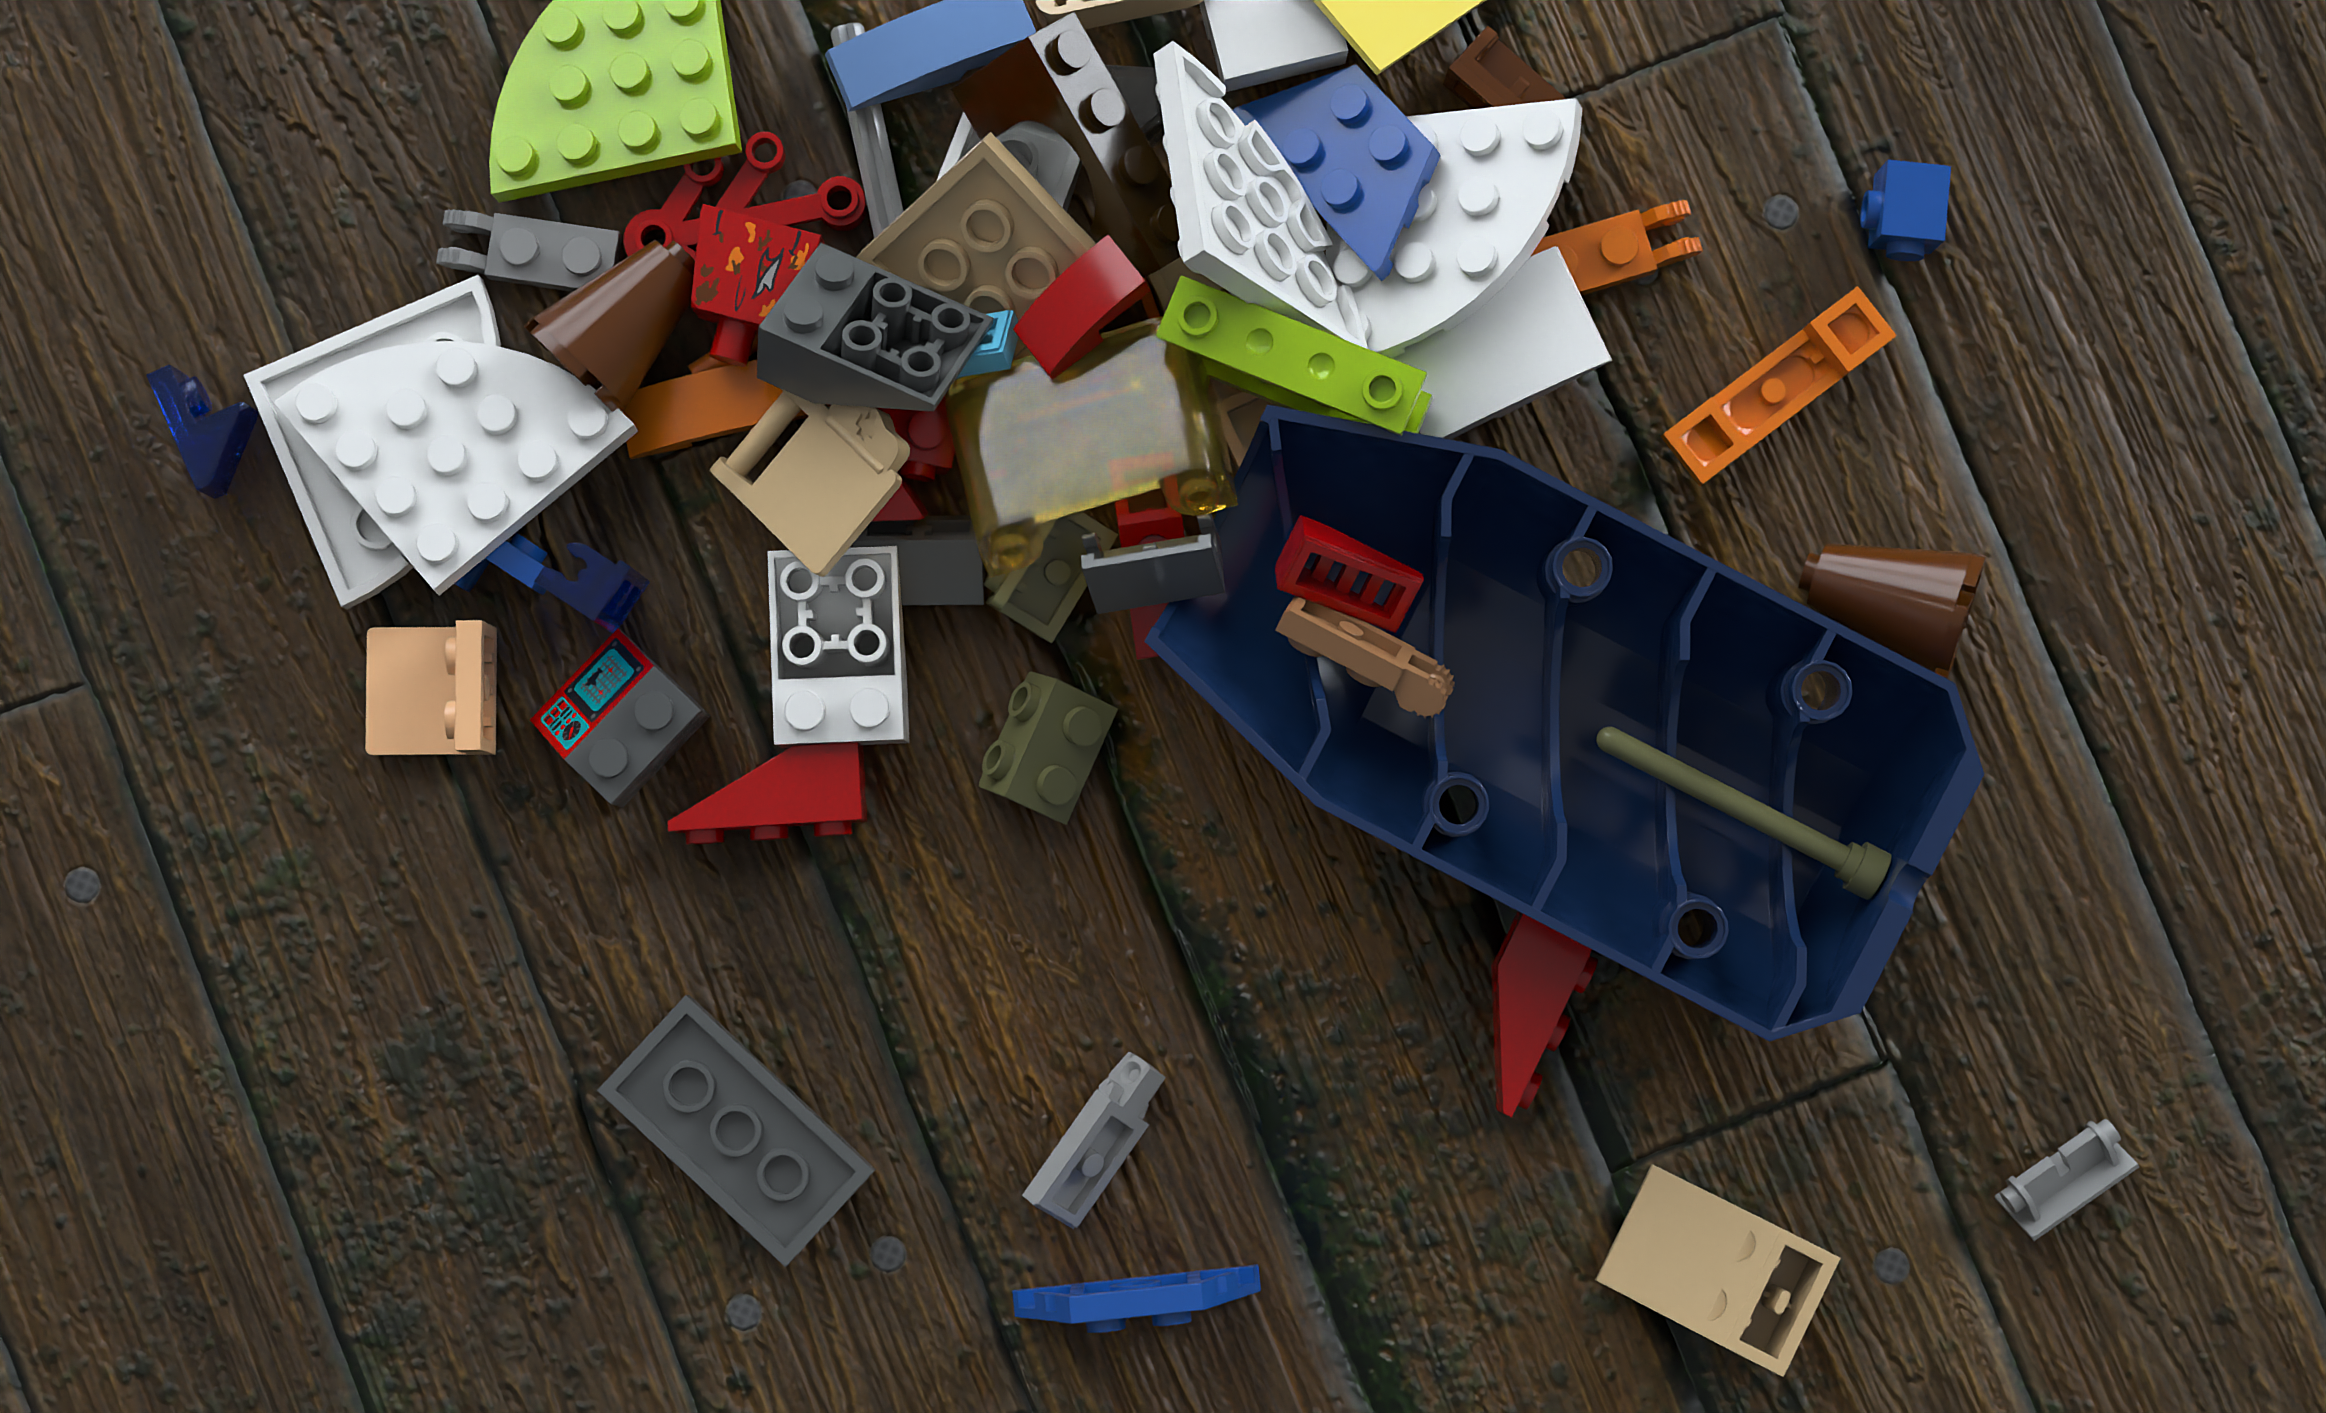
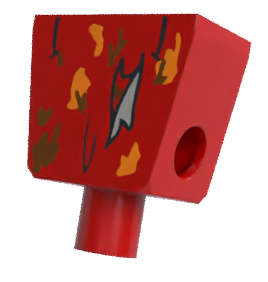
(741, 275)

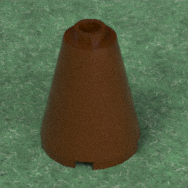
(619, 321)
(1897, 597)

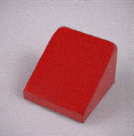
(902, 505)

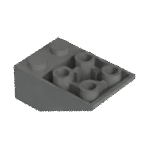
(865, 337)

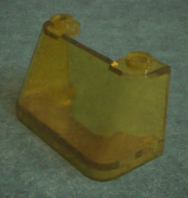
(1098, 433)

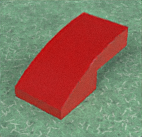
(1080, 302)

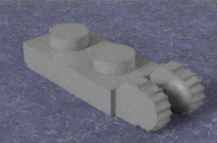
(532, 250)

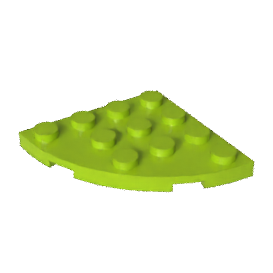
(613, 95)

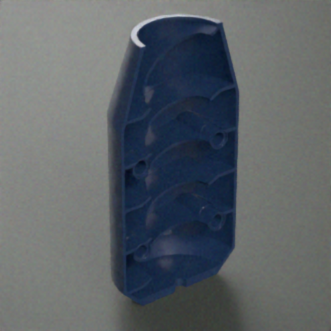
(1539, 666)

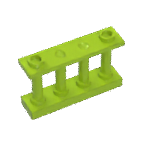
(1292, 361)

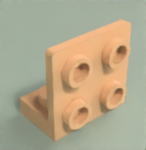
(431, 690)

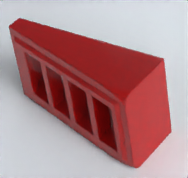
(1333, 546)

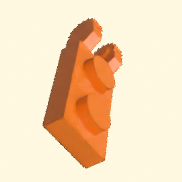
(1619, 248)

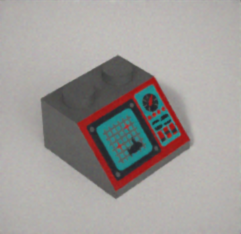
(619, 719)

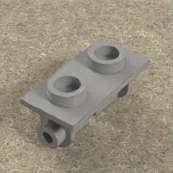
(2067, 1179)

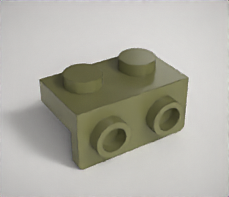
(1050, 587)
(1046, 746)

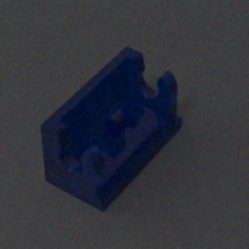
(603, 590)

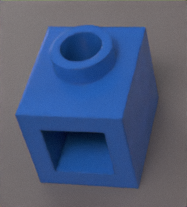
(1907, 209)

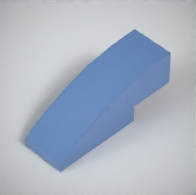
(926, 49)

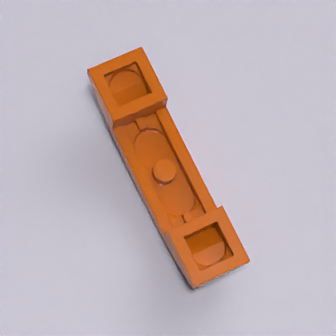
(1778, 386)
(698, 408)

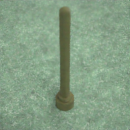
(1857, 866)

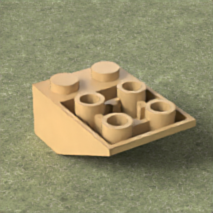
(1718, 1270)

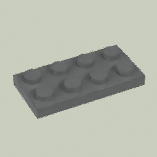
(736, 1130)

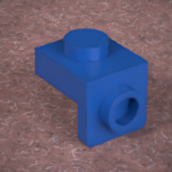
(518, 558)

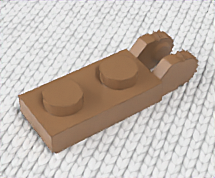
(1368, 655)

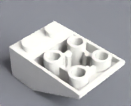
(838, 650)

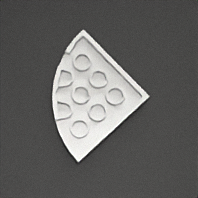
(1243, 206)
(1472, 220)
(453, 443)
(348, 540)

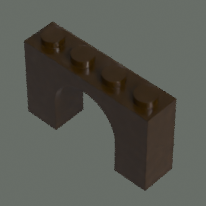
(1066, 86)

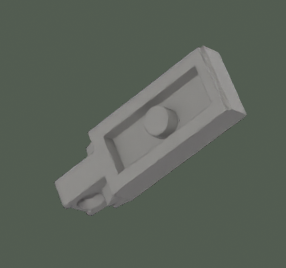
(1096, 1142)

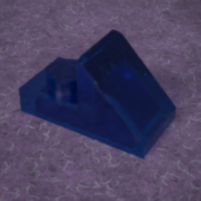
(207, 444)

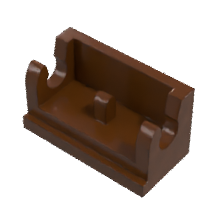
(1495, 76)

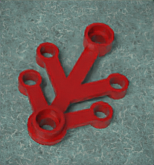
(737, 198)

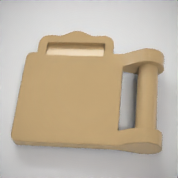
(822, 481)

